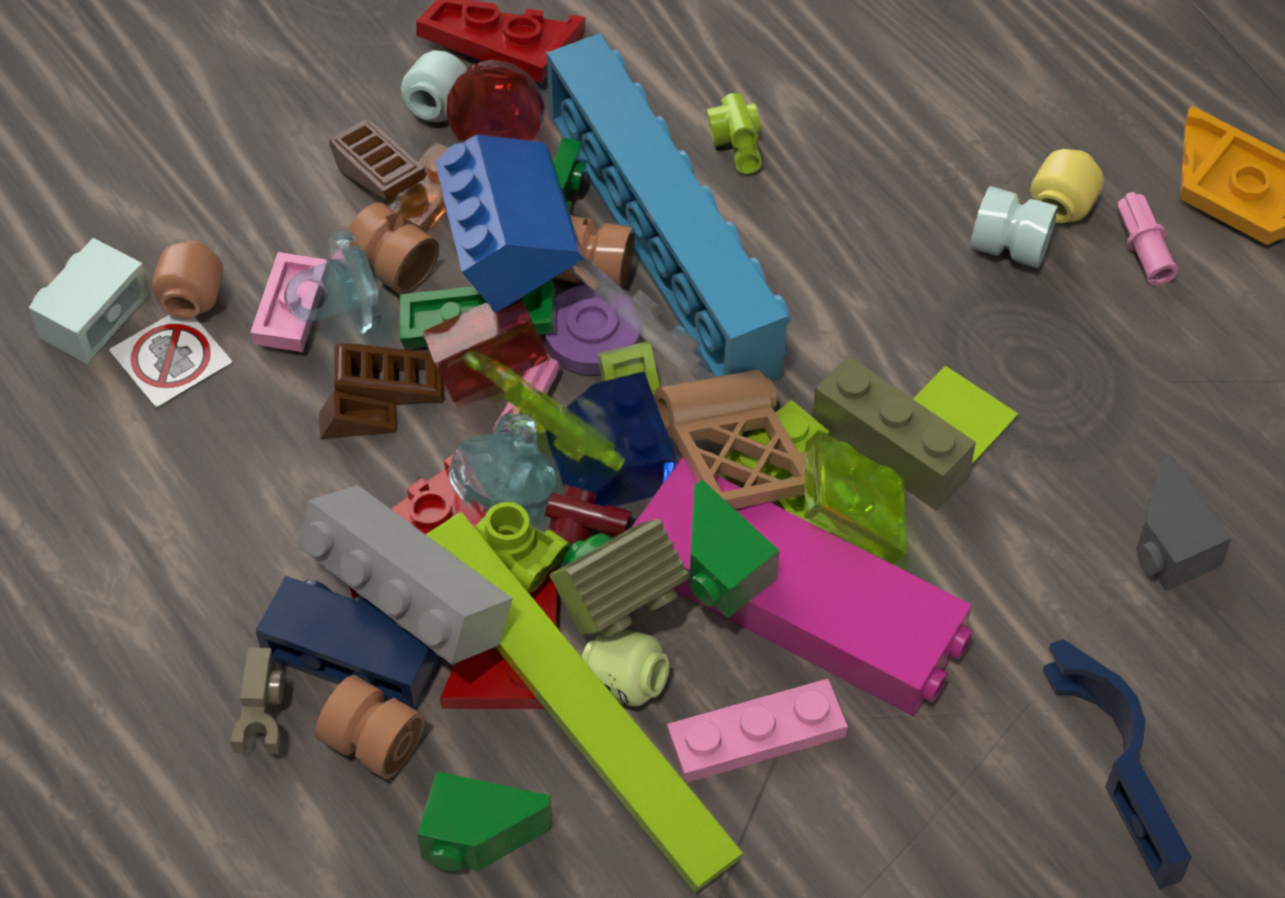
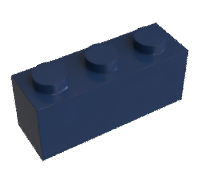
(343, 638)

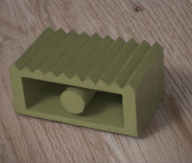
(619, 578)

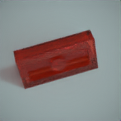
(502, 336)

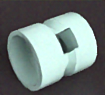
(1012, 226)

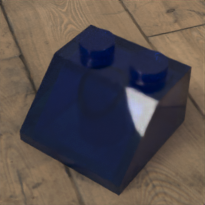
(630, 418)

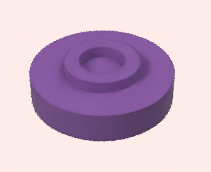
(586, 328)

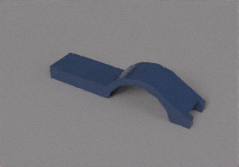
(1127, 785)

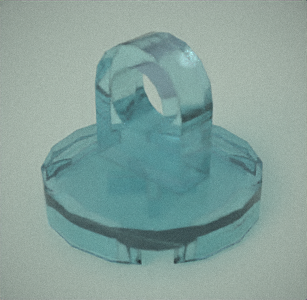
(346, 286)
(504, 467)

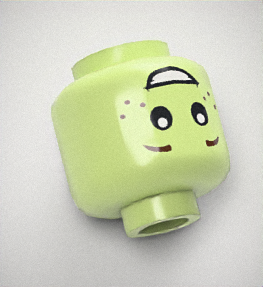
(629, 665)

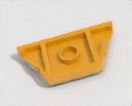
(1233, 177)

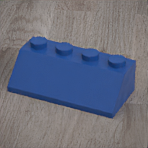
(506, 216)

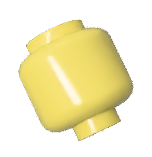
(1070, 182)

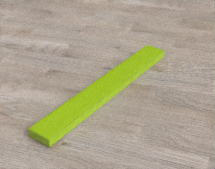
(598, 722)

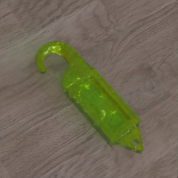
(573, 434)

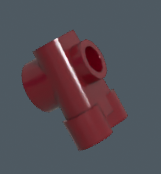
(576, 515)

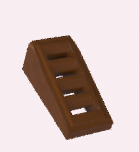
(375, 160)
(373, 359)

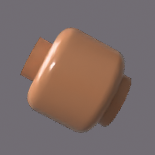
(187, 279)

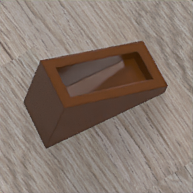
(355, 416)

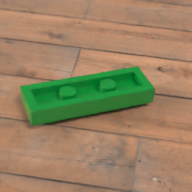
(430, 308)

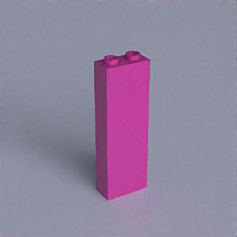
(834, 601)

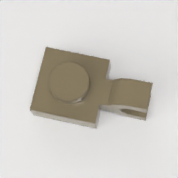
(260, 690)

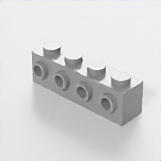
(405, 573)

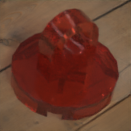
(495, 102)

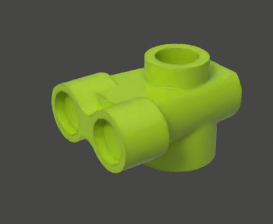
(737, 125)
(521, 546)

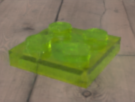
(855, 497)

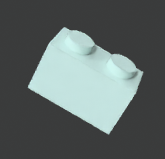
(89, 300)

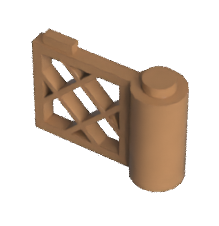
(721, 411)

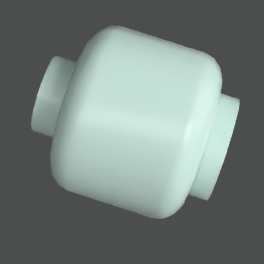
(429, 83)

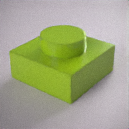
(629, 361)

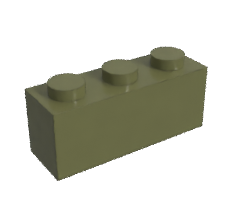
(894, 431)

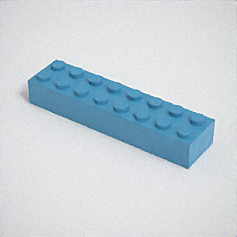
(676, 222)

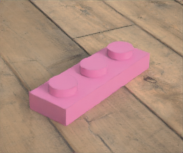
(756, 730)

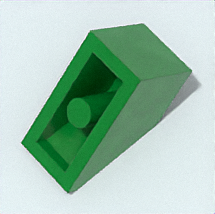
(728, 554)
(478, 822)

